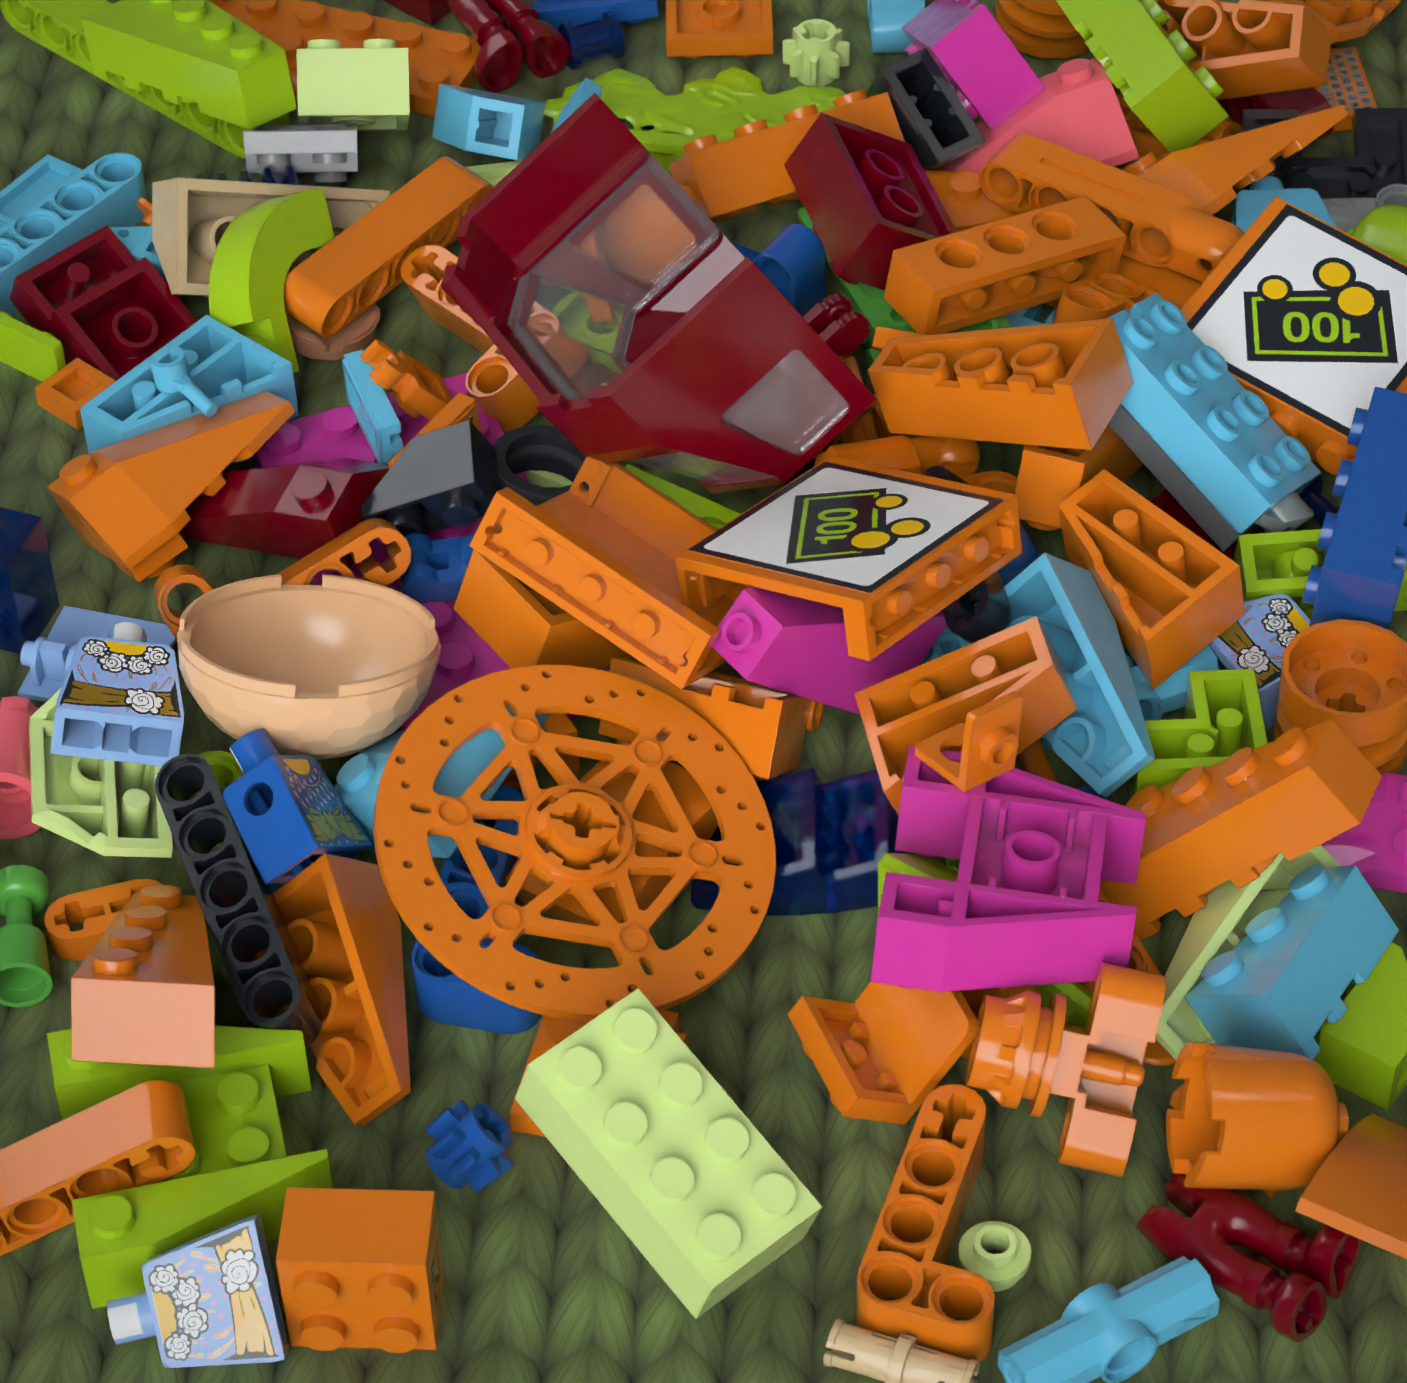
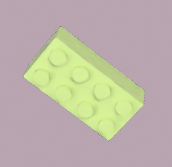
(667, 1152)

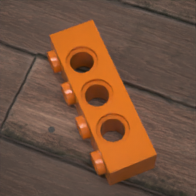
(1001, 266)

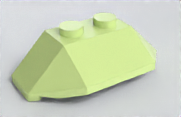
(93, 800)

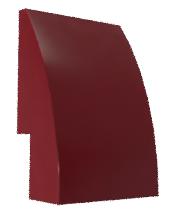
(101, 304)

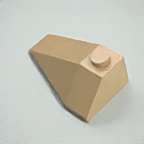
(195, 213)

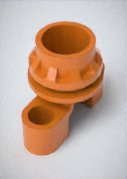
(1034, 1053)

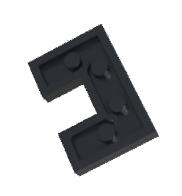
(1376, 163)

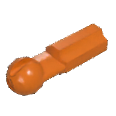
(911, 454)

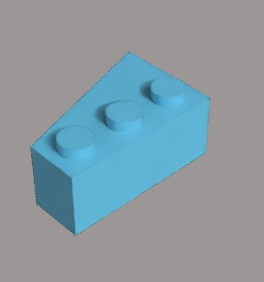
(220, 364)
(1295, 963)

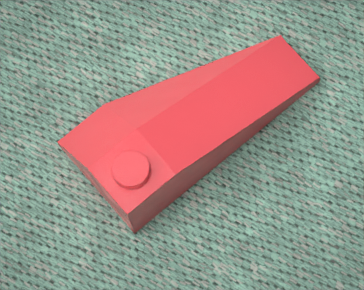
(1072, 112)

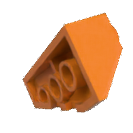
(1215, 167)
(137, 490)

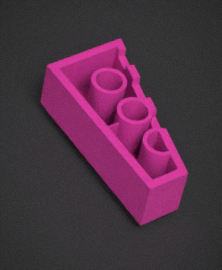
(974, 58)

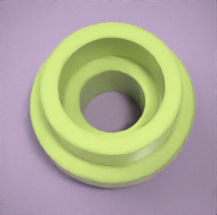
(1002, 1269)

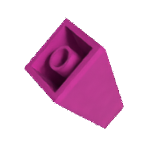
(804, 649)

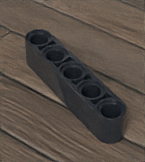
(218, 882)

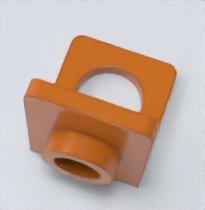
(987, 743)

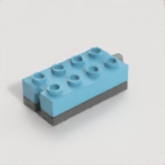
(1206, 431)

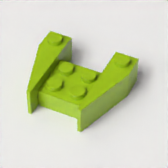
(237, 1159)

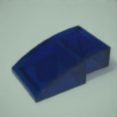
(824, 843)

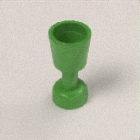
(23, 947)

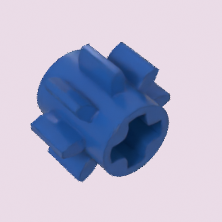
(469, 1146)

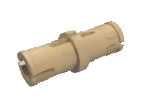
(893, 1358)

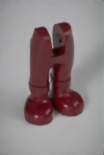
(501, 53)
(1227, 1218)

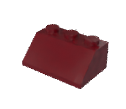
(864, 197)

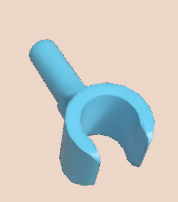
(175, 378)

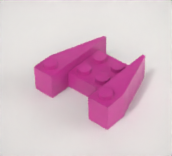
(1022, 888)

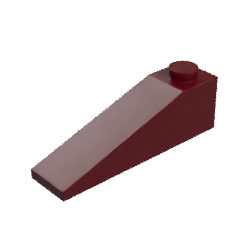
(285, 506)

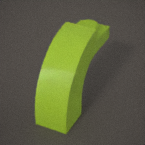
(254, 263)

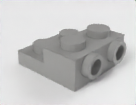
(315, 148)

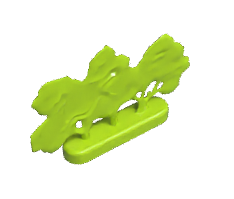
(699, 111)

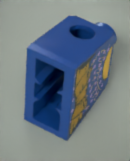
(288, 810)

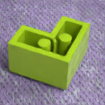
(1218, 720)

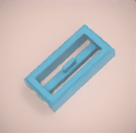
(371, 408)

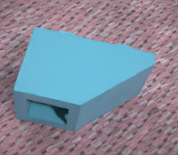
(487, 122)

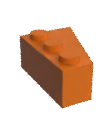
(949, 687)

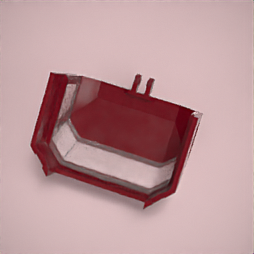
(647, 318)

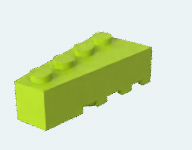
(1150, 67)

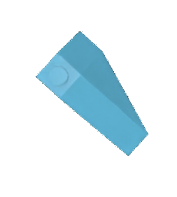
(1107, 734)

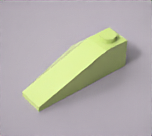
(1216, 931)

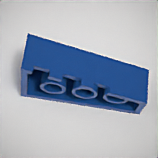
(1370, 531)

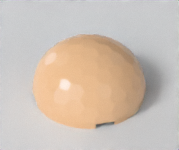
(308, 662)

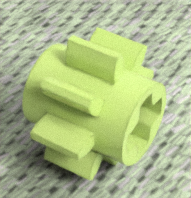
(816, 52)

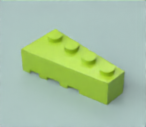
(192, 56)

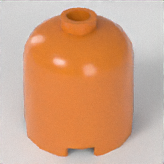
(1251, 1118)

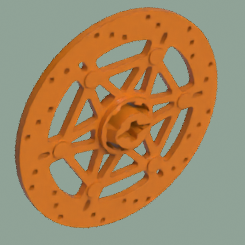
(573, 840)

